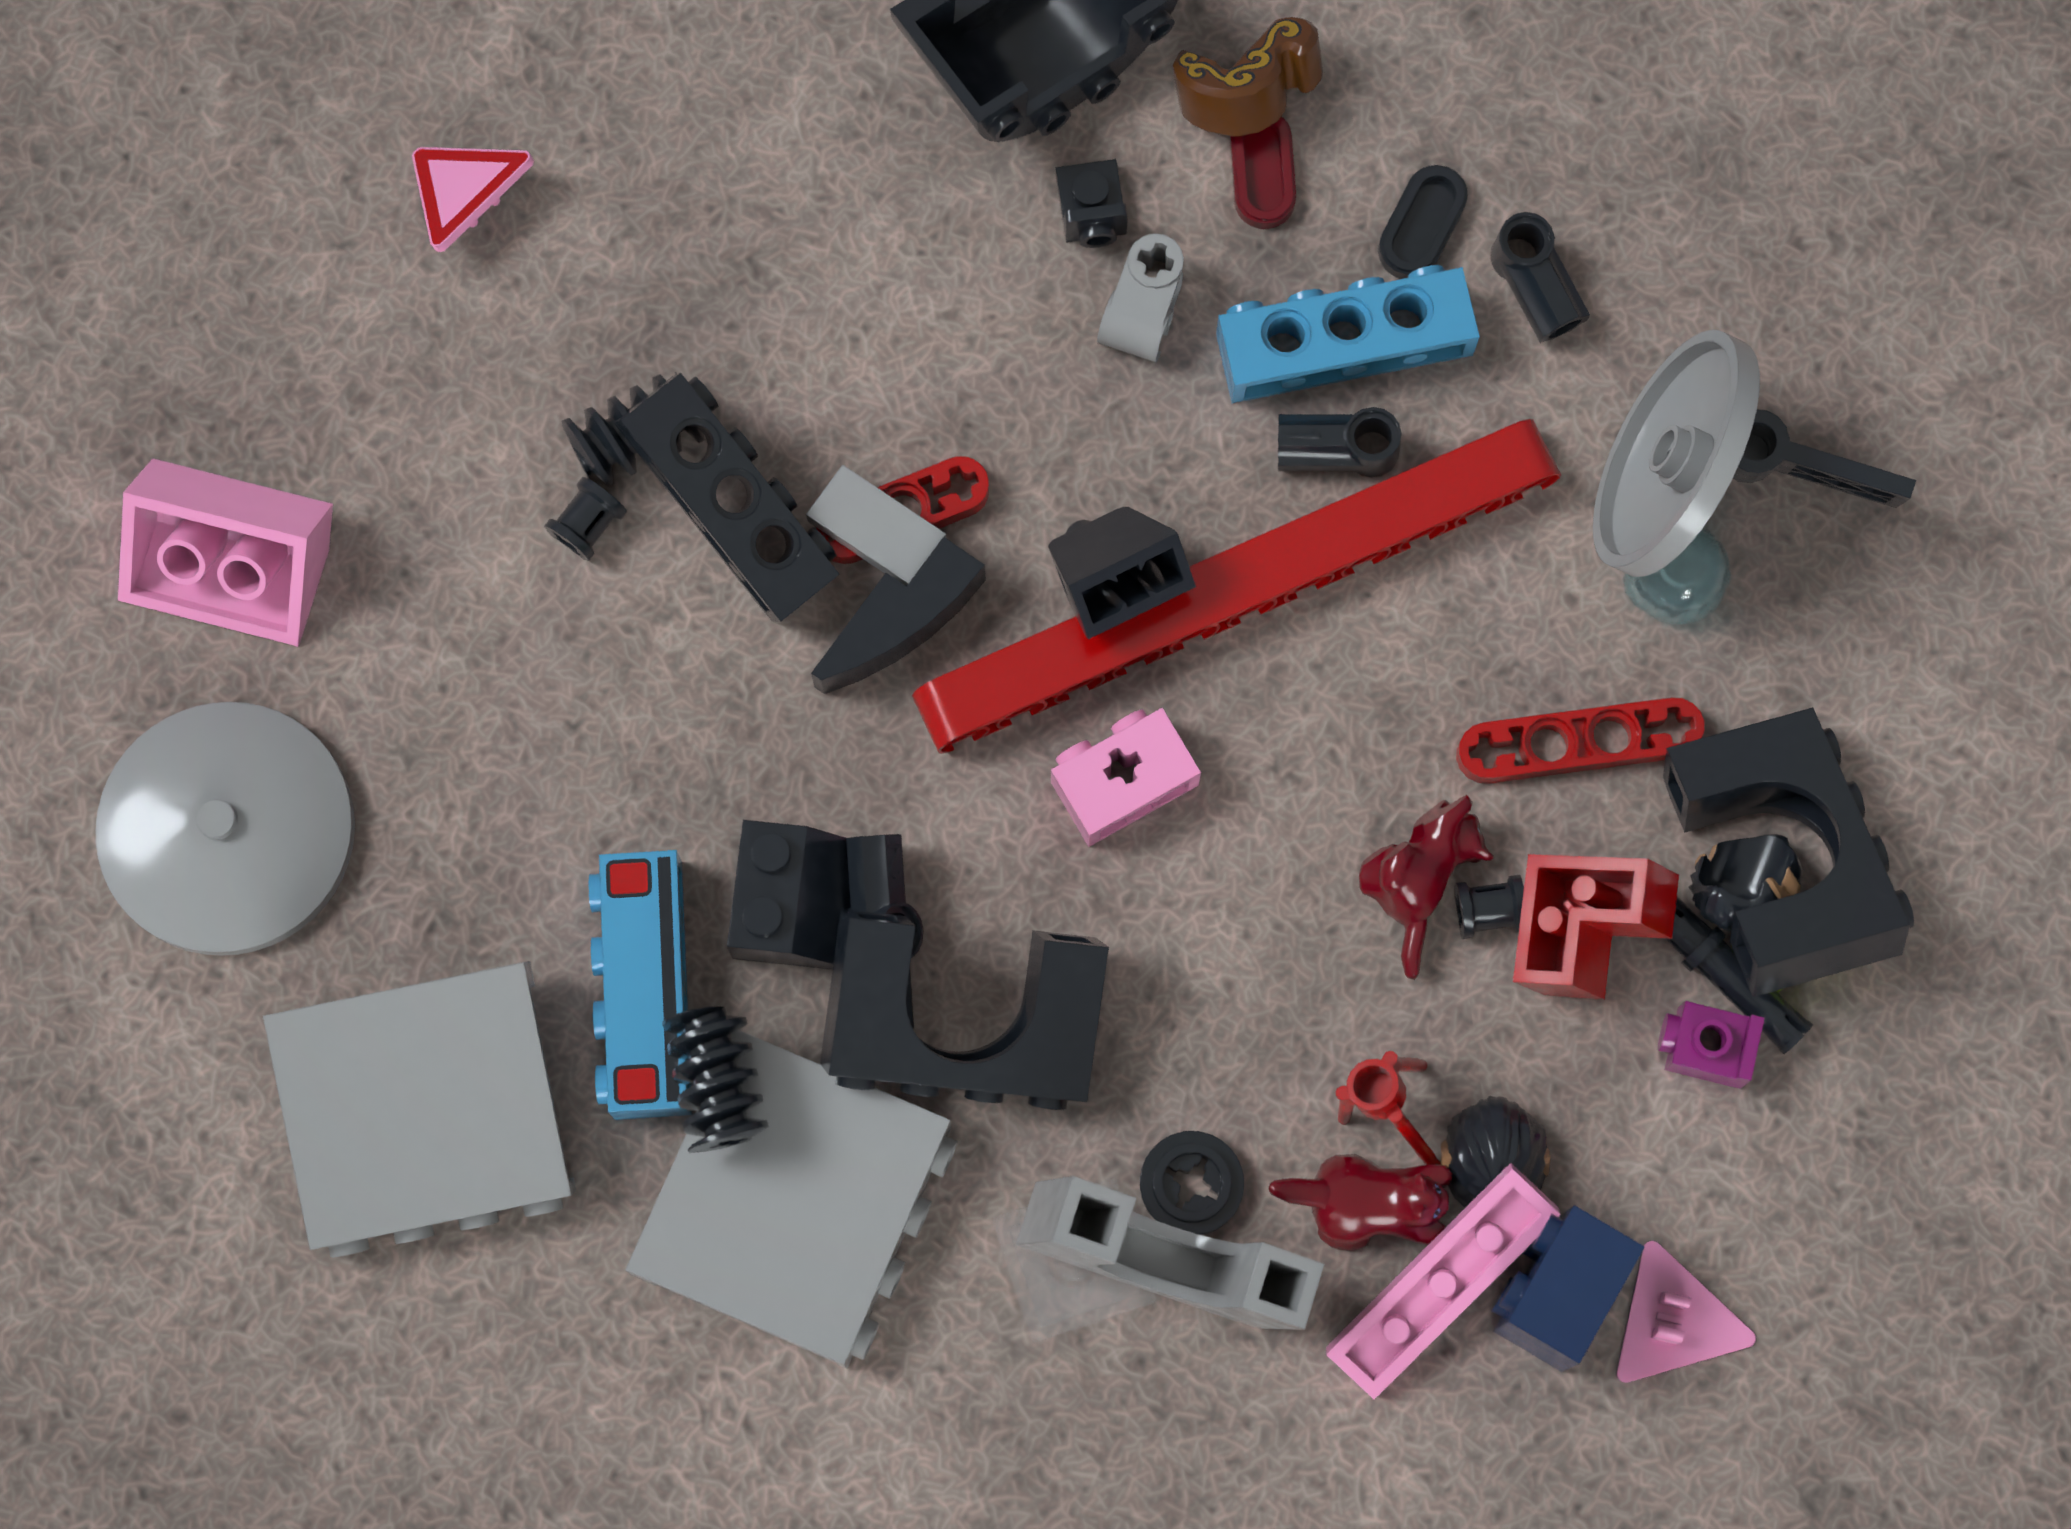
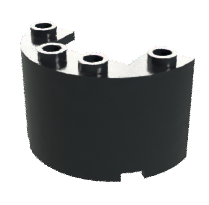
(1029, 61)

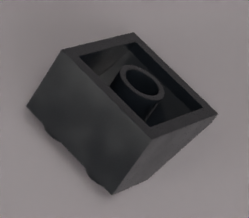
(788, 895)

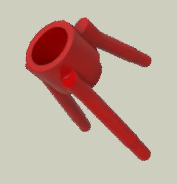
(1381, 1094)

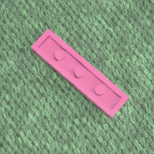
(1442, 1281)

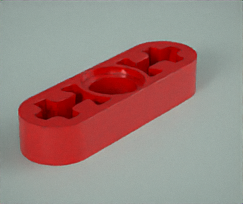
(951, 505)

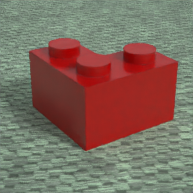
(1575, 910)

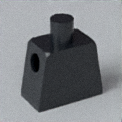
(1119, 568)

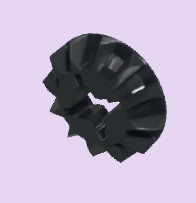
(1182, 1153)

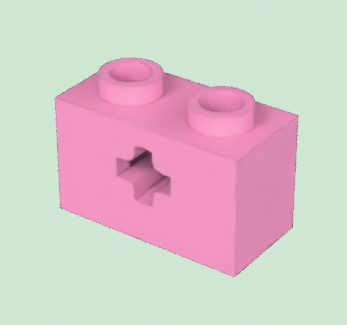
(1105, 805)

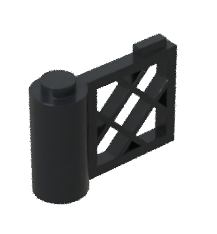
(1771, 450)

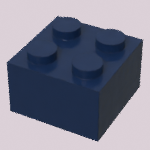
(1567, 1287)

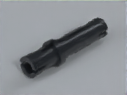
(1718, 963)

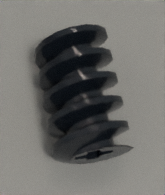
(602, 441)
(714, 1078)

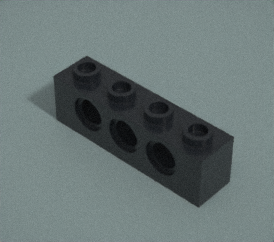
(653, 432)

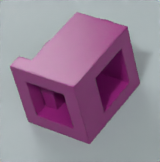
(1730, 1064)

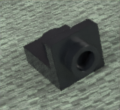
(1091, 203)

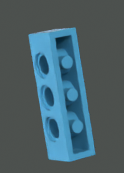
(1259, 370)

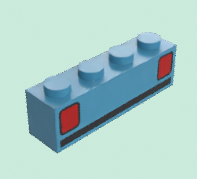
(642, 980)

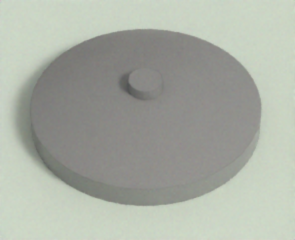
(1676, 453)
(225, 828)

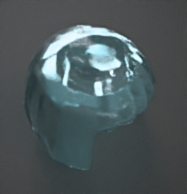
(1686, 586)

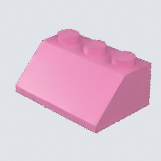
(222, 550)

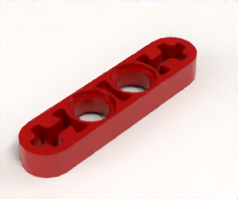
(1578, 734)

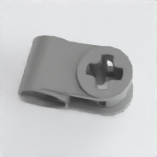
(1143, 305)

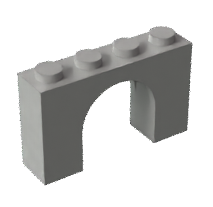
(1104, 1235)

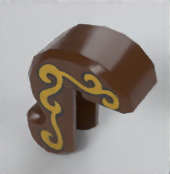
(1255, 88)

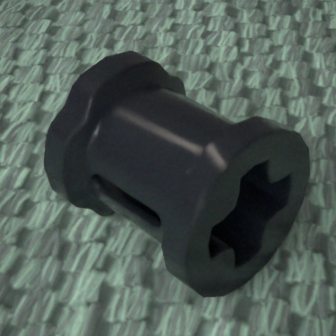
(585, 518)
(1488, 906)

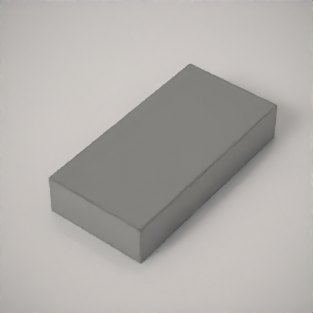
(874, 525)

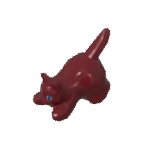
(1414, 874)
(1361, 1200)

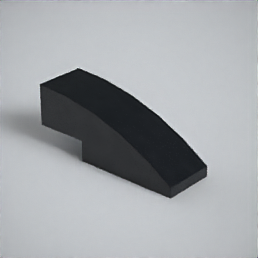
(900, 617)

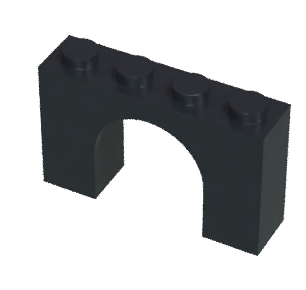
(1795, 772)
(1039, 1056)

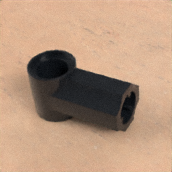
(1540, 281)
(1329, 443)

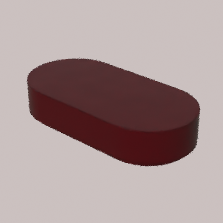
(1264, 176)

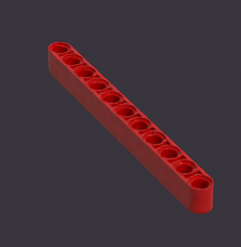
(1240, 580)

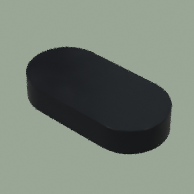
(1422, 220)

